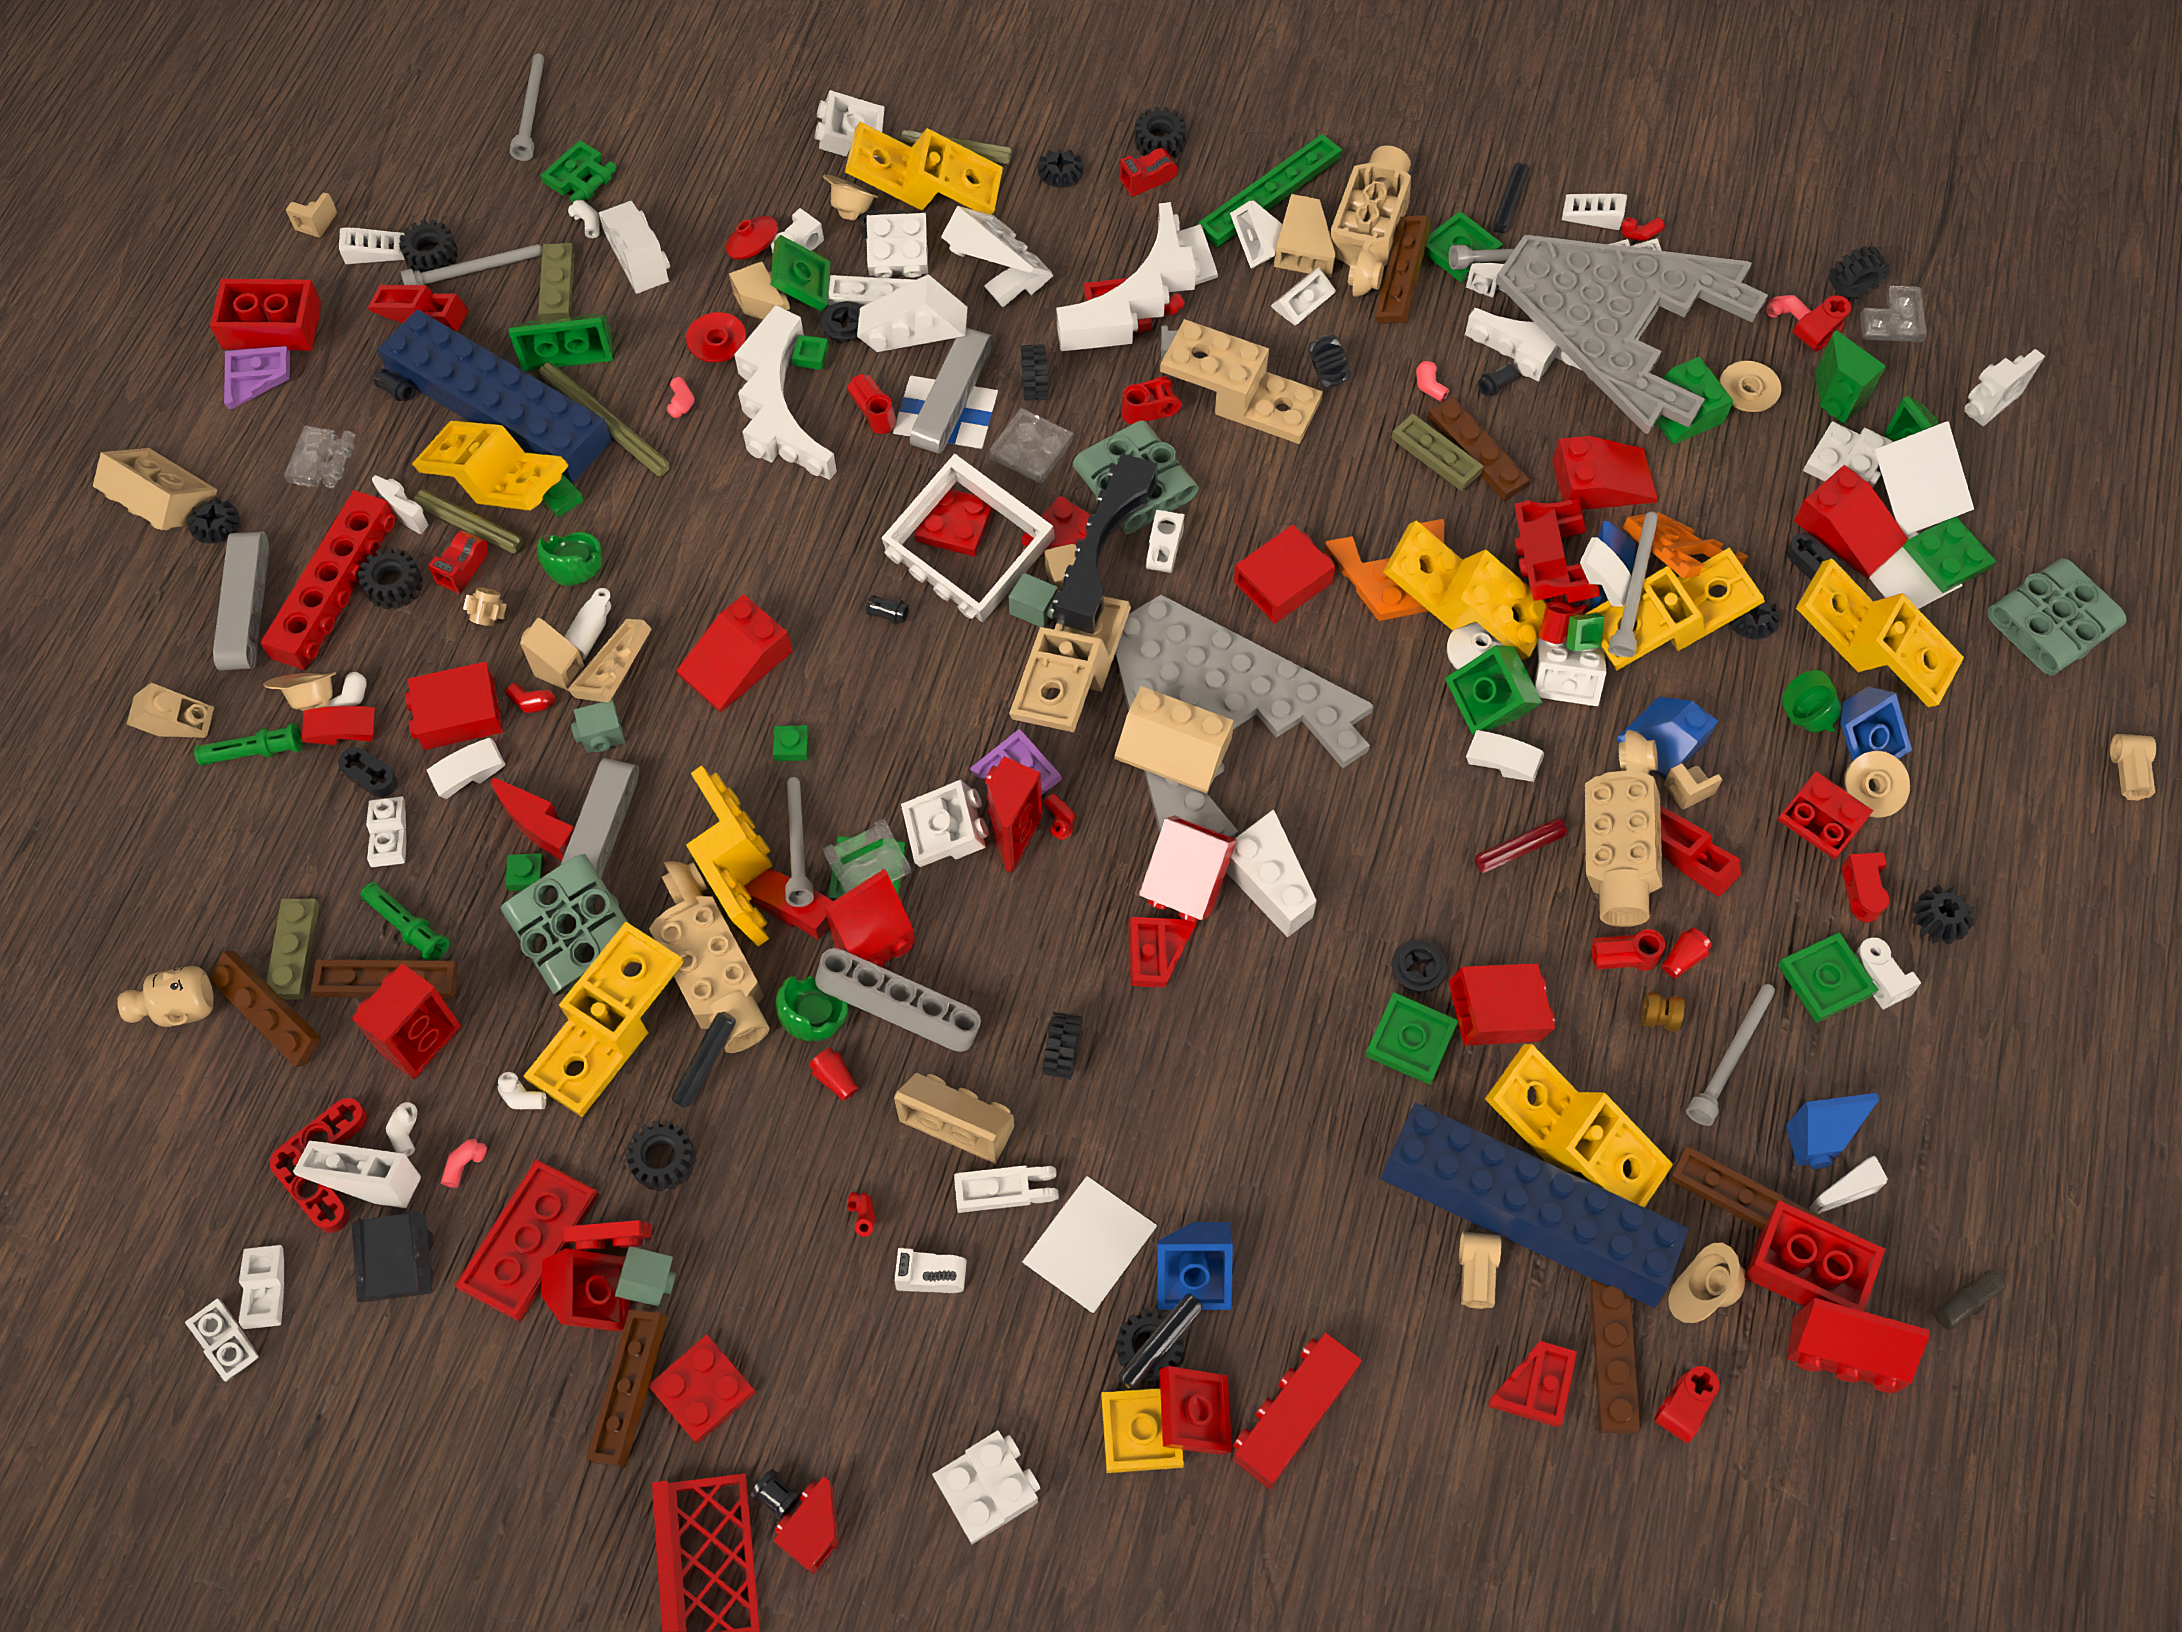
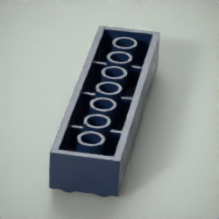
(493, 392)
(1535, 1204)

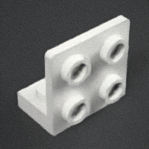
(1569, 673)

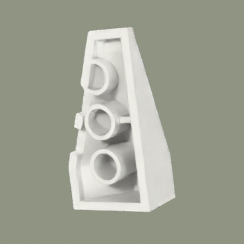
(991, 240)

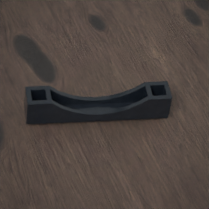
(1128, 492)

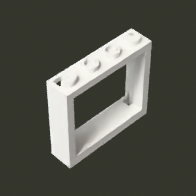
(959, 470)

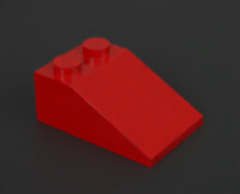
(1602, 473)
(1852, 522)
(735, 653)
(871, 921)

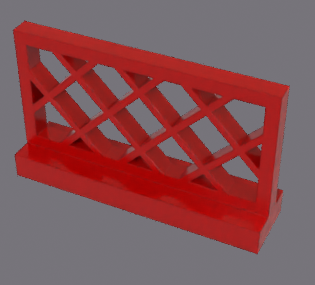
(669, 1552)

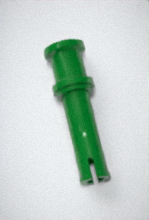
(263, 743)
(413, 929)

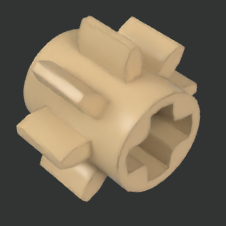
(485, 606)

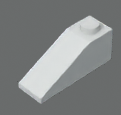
(360, 1172)

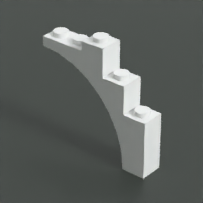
(1114, 316)
(1521, 341)
(773, 429)

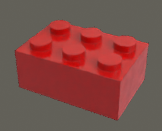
(266, 314)
(406, 1021)

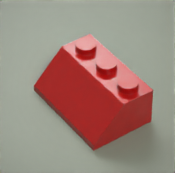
(1013, 807)
(1813, 1260)
(1856, 1345)

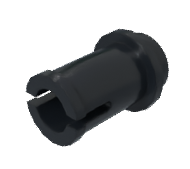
(1491, 382)
(399, 387)
(888, 609)

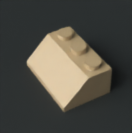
(151, 486)
(1174, 739)
(954, 1116)

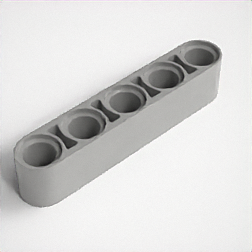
(951, 391)
(241, 601)
(602, 814)
(907, 1013)

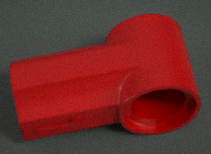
(873, 403)
(1625, 951)

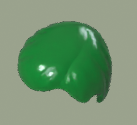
(570, 558)
(808, 1011)

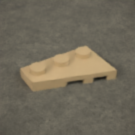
(611, 663)

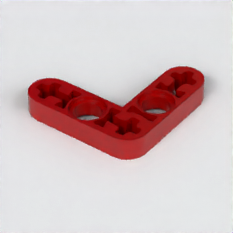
(294, 1149)

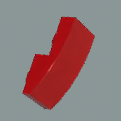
(331, 723)

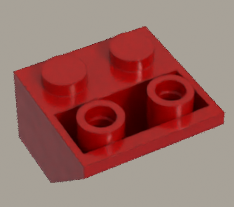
(1825, 815)

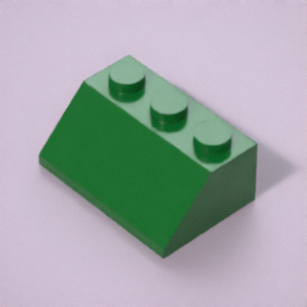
(562, 341)

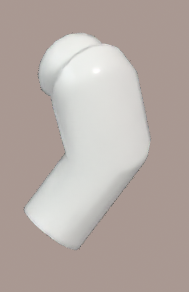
(588, 214)
(352, 691)
(516, 1095)
(400, 1127)

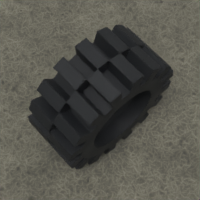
(1164, 122)
(425, 235)
(1859, 273)
(1034, 372)
(383, 565)
(1062, 1045)
(651, 1137)
(1138, 1326)

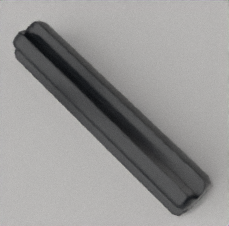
(1510, 198)
(703, 1059)
(1160, 1341)

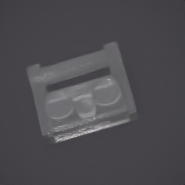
(862, 868)

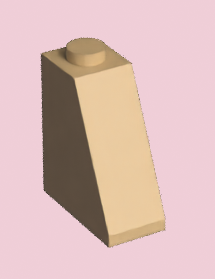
(1305, 238)

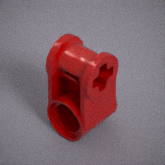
(1819, 325)
(1148, 401)
(1556, 619)
(1684, 1408)

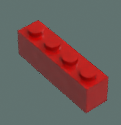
(1296, 1410)

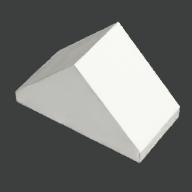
(1257, 232)

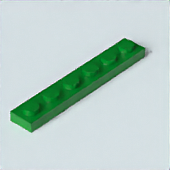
(1273, 186)

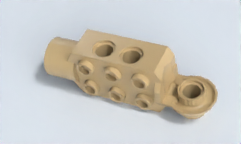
(1371, 215)
(1625, 834)
(714, 968)

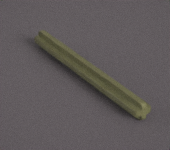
(616, 428)

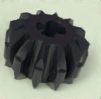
(1329, 361)
(1943, 915)

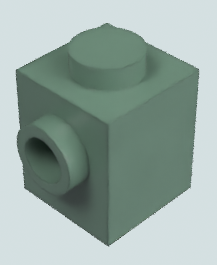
(1032, 600)
(598, 727)
(645, 1276)

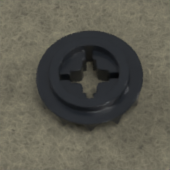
(1049, 171)
(835, 316)
(221, 528)
(1765, 626)
(1422, 952)

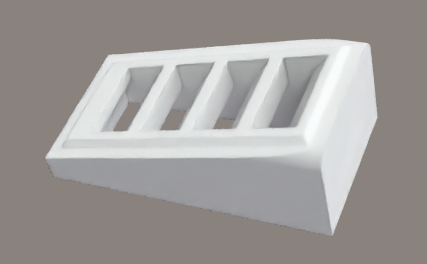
(1605, 210)
(354, 239)
(1858, 1183)

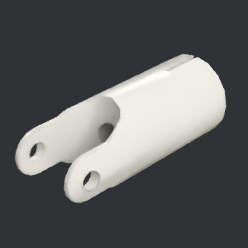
(589, 622)

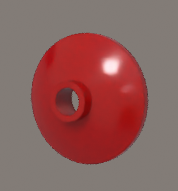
(751, 237)
(715, 337)

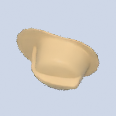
(848, 197)
(304, 689)
(1707, 1283)

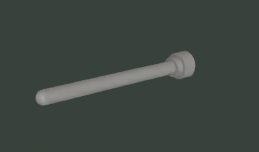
(522, 145)
(1461, 256)
(416, 278)
(1624, 642)
(798, 888)
(1705, 1106)

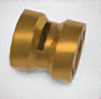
(1662, 1011)

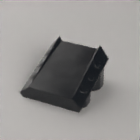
(392, 1257)

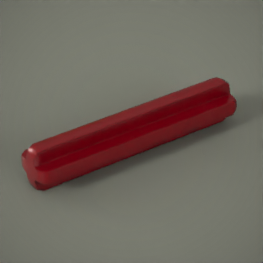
(1520, 845)

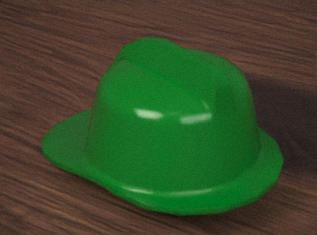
(1812, 702)

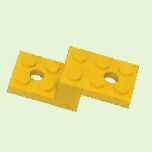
(924, 170)
(491, 465)
(1467, 589)
(1682, 607)
(1880, 633)
(731, 855)
(603, 1019)
(1577, 1128)

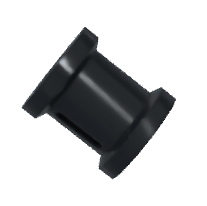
(775, 1495)

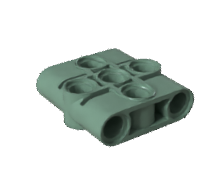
(1138, 440)
(2056, 616)
(532, 916)

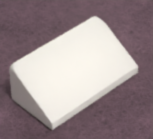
(1304, 297)

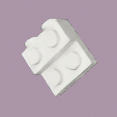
(840, 117)
(897, 245)
(2001, 386)
(1845, 447)
(945, 823)
(987, 1486)

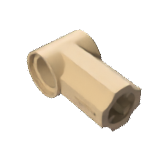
(2134, 762)
(1480, 1259)

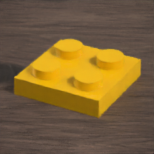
(1135, 1432)

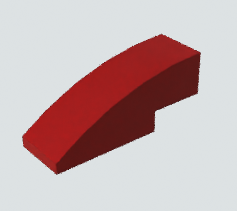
(401, 301)
(534, 818)
(1696, 855)
(769, 894)

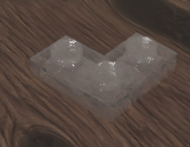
(1901, 321)

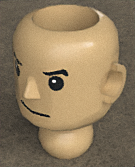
(169, 998)

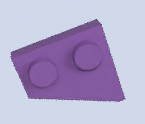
(253, 373)
(1023, 751)

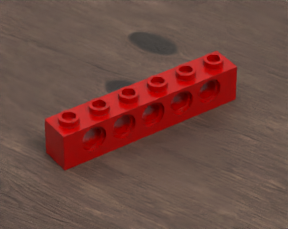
(328, 580)

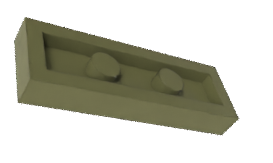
(556, 281)
(1437, 452)
(293, 947)

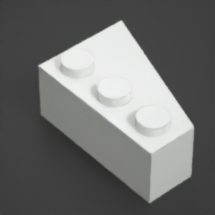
(635, 246)
(912, 316)
(1272, 875)

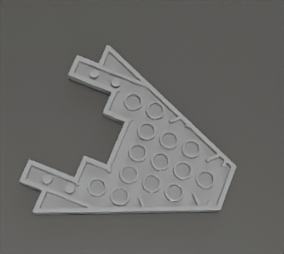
(1601, 296)
(1231, 676)

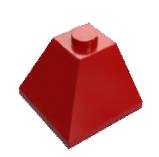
(583, 1288)

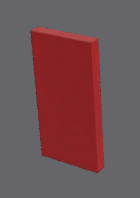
(530, 1228)

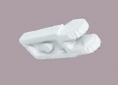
(1002, 1188)

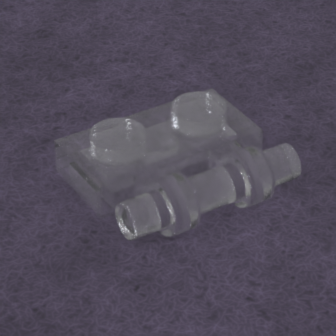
(312, 454)

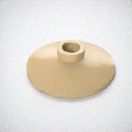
(1751, 386)
(1889, 777)

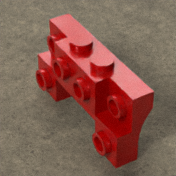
(1541, 545)

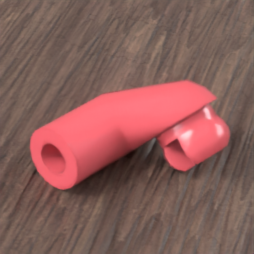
(1786, 304)
(1427, 381)
(682, 399)
(459, 1158)

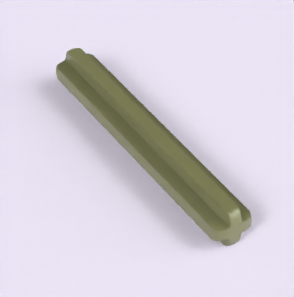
(992, 152)
(469, 521)

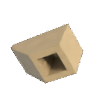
(754, 292)
(551, 655)
(169, 713)

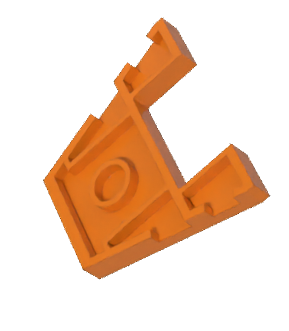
(1676, 543)
(1373, 586)

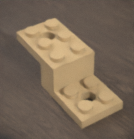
(1241, 380)
(1071, 663)

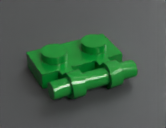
(573, 167)

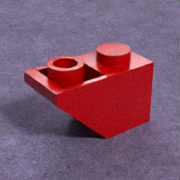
(812, 1529)

